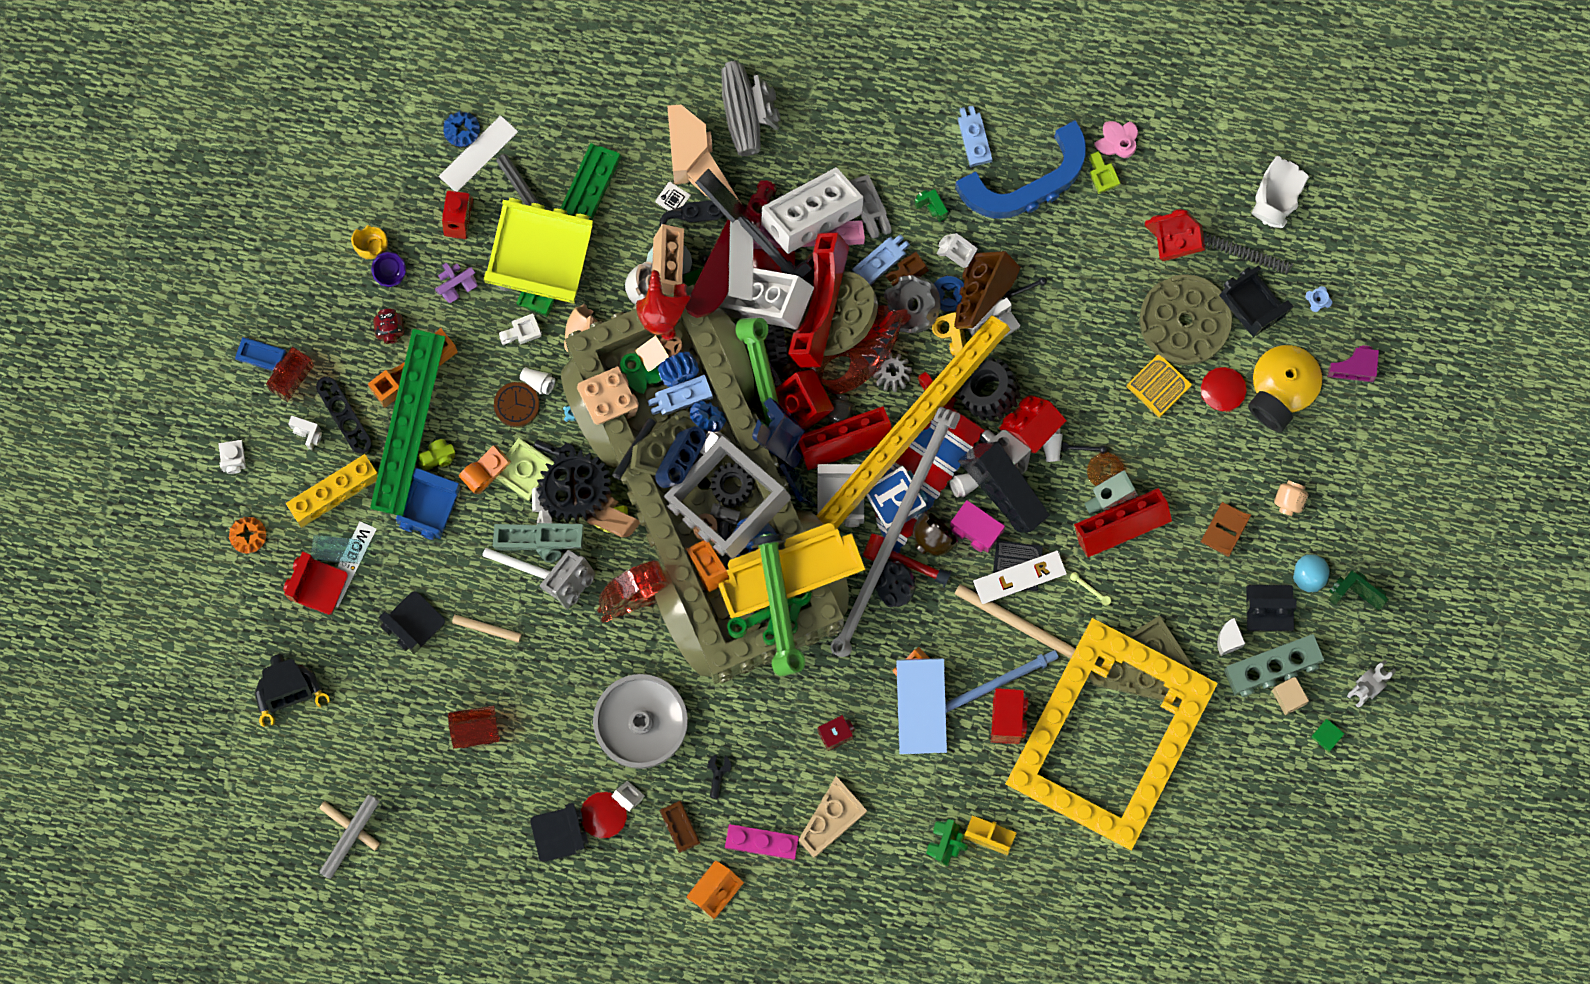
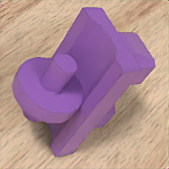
(447, 289)

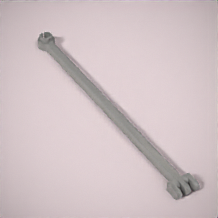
(946, 419)

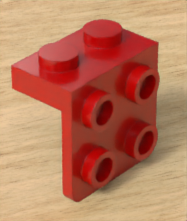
(1176, 234)
(315, 584)

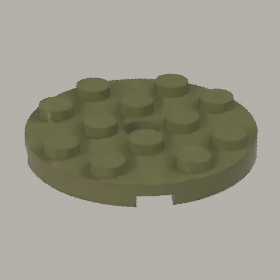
(857, 313)
(1191, 342)

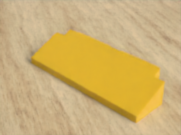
(806, 563)

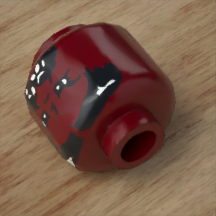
(388, 326)

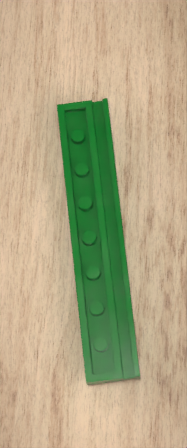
(582, 198)
(407, 422)

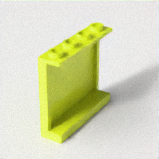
(539, 250)

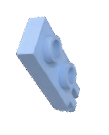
(974, 137)
(881, 259)
(681, 396)

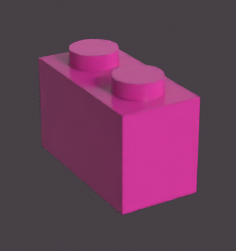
(976, 527)

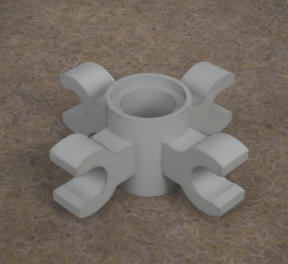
(1371, 683)

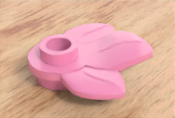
(1117, 136)

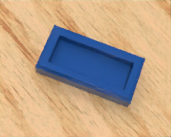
(259, 354)

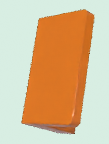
(715, 889)

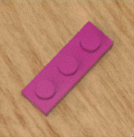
(761, 842)

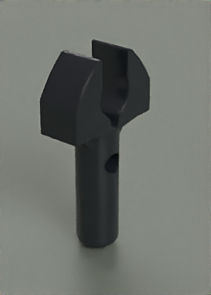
(551, 449)
(717, 775)

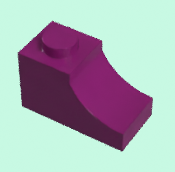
(1359, 367)

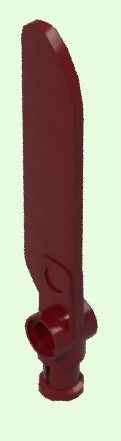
(714, 279)

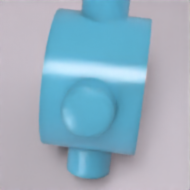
(568, 413)

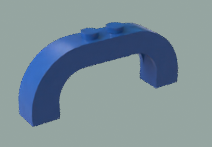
(1028, 197)

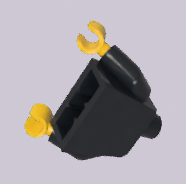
(284, 686)

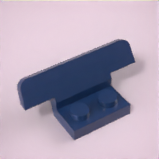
(781, 434)

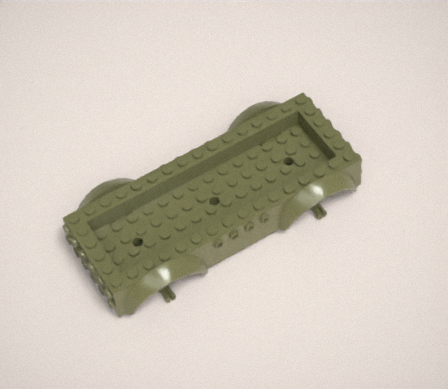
(692, 614)

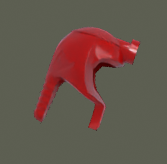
(660, 312)

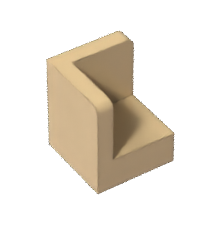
(1290, 695)

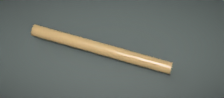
(1016, 622)

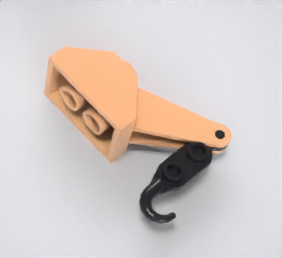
(690, 159)

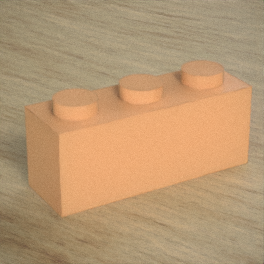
(668, 256)

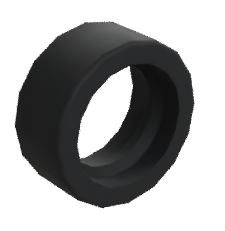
(1270, 411)

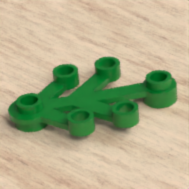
(765, 613)

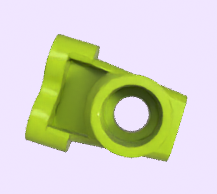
(439, 454)

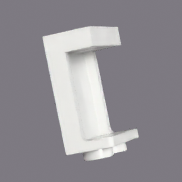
(830, 480)

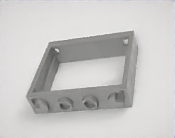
(753, 523)

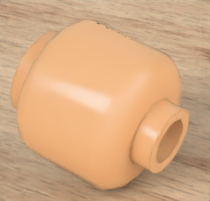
(1291, 498)

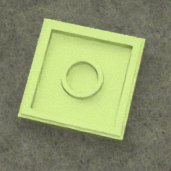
(524, 469)

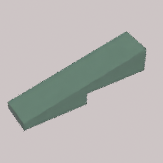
(537, 536)

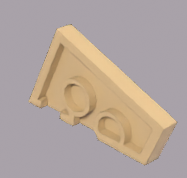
(831, 819)

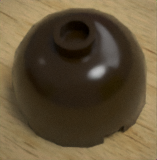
(932, 535)

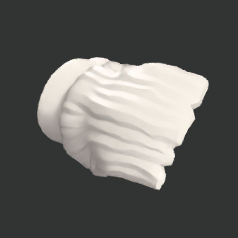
(1279, 192)

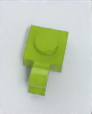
(1103, 175)

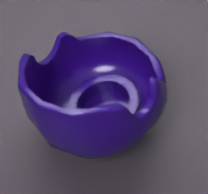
(388, 269)

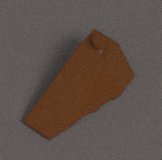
(985, 283)

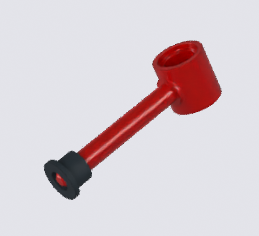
(873, 547)

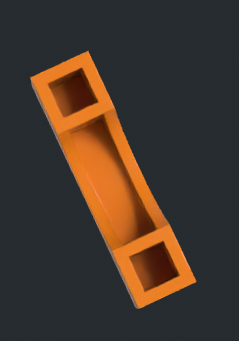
(387, 383)

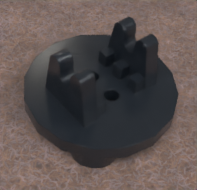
(901, 592)

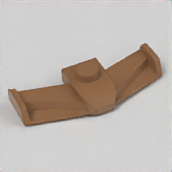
(610, 518)

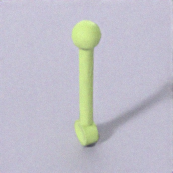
(1105, 599)

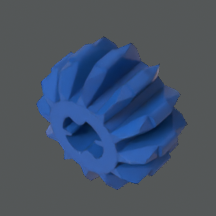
(678, 369)

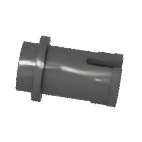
(724, 513)

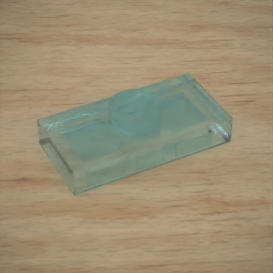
(335, 549)

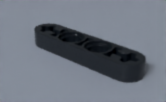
(341, 417)

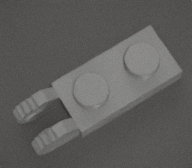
(872, 207)

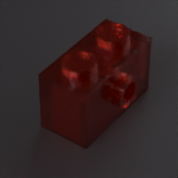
(289, 374)
(473, 727)

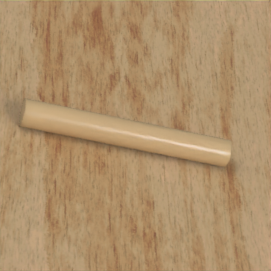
(486, 628)
(344, 821)

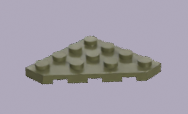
(1133, 681)

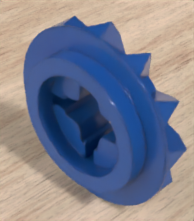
(465, 137)
(949, 283)
(699, 416)

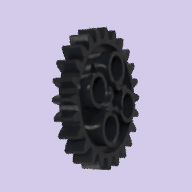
(554, 489)

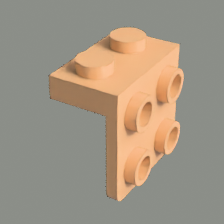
(608, 396)

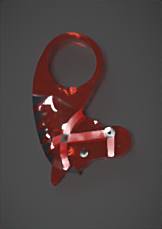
(868, 353)
(632, 590)

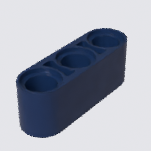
(687, 449)

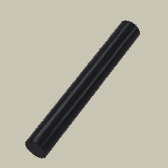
(626, 461)

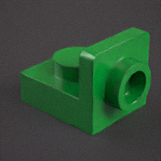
(935, 207)

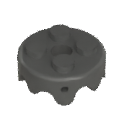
(905, 293)

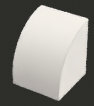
(1230, 638)

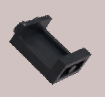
(1253, 302)

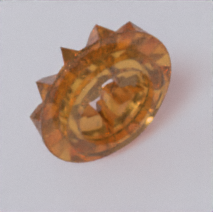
(1094, 469)

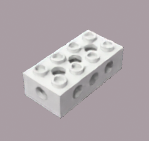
(812, 210)

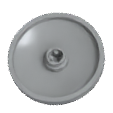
(640, 721)

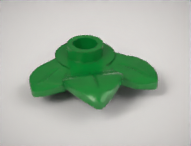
(638, 376)

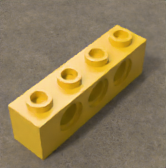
(332, 491)

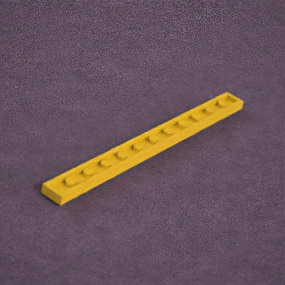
(913, 422)

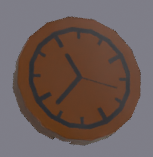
(516, 404)

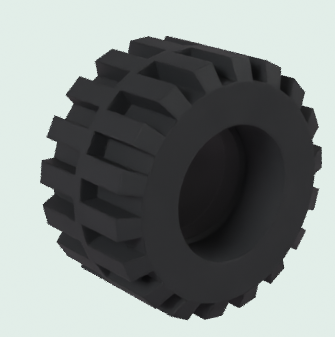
(1001, 400)

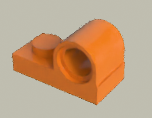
(482, 473)
(708, 565)

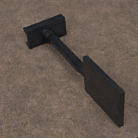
(734, 210)

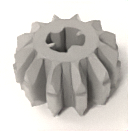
(901, 373)

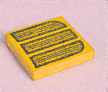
(1159, 385)

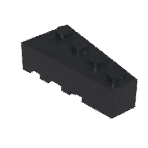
(1004, 485)

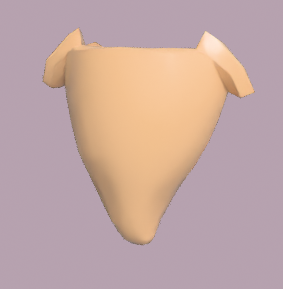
(579, 319)

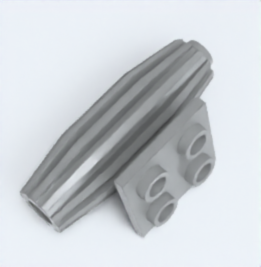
(747, 107)

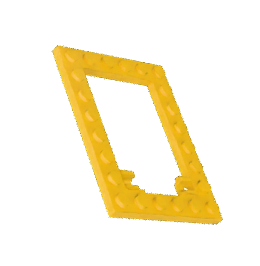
(1182, 682)

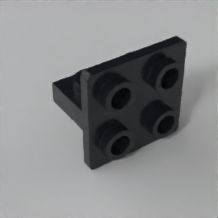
(1270, 608)

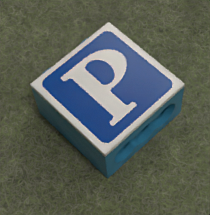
(889, 493)

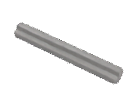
(349, 836)

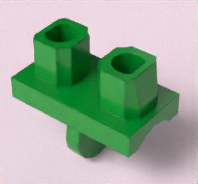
(950, 843)

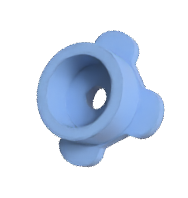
(1320, 292)

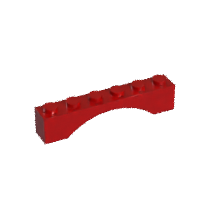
(829, 263)

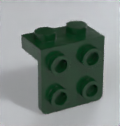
(1359, 584)

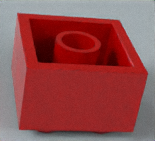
(804, 398)
(1033, 422)
(1007, 716)

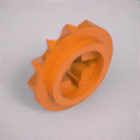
(256, 540)

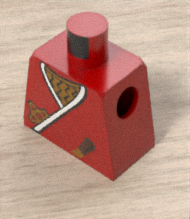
(458, 212)

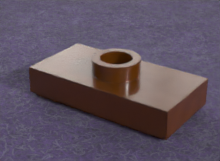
(679, 827)

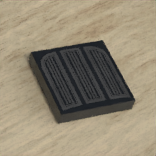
(1011, 554)

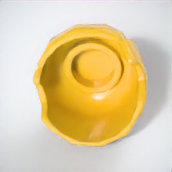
(369, 242)

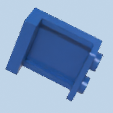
(428, 504)

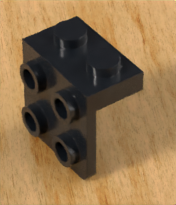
(412, 622)
(559, 833)

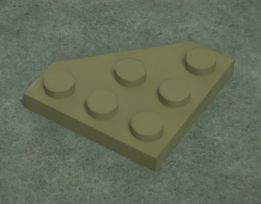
(651, 450)

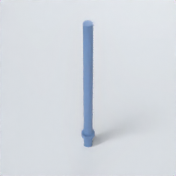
(1041, 661)

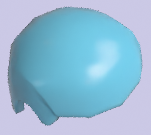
(1311, 573)

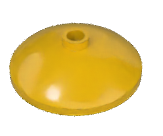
(1293, 392)

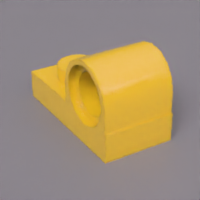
(956, 335)

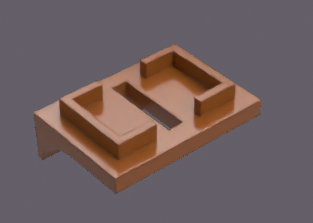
(1230, 519)

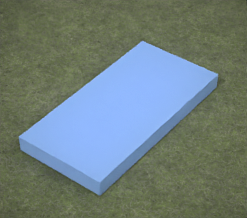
(921, 706)

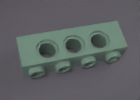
(1305, 647)

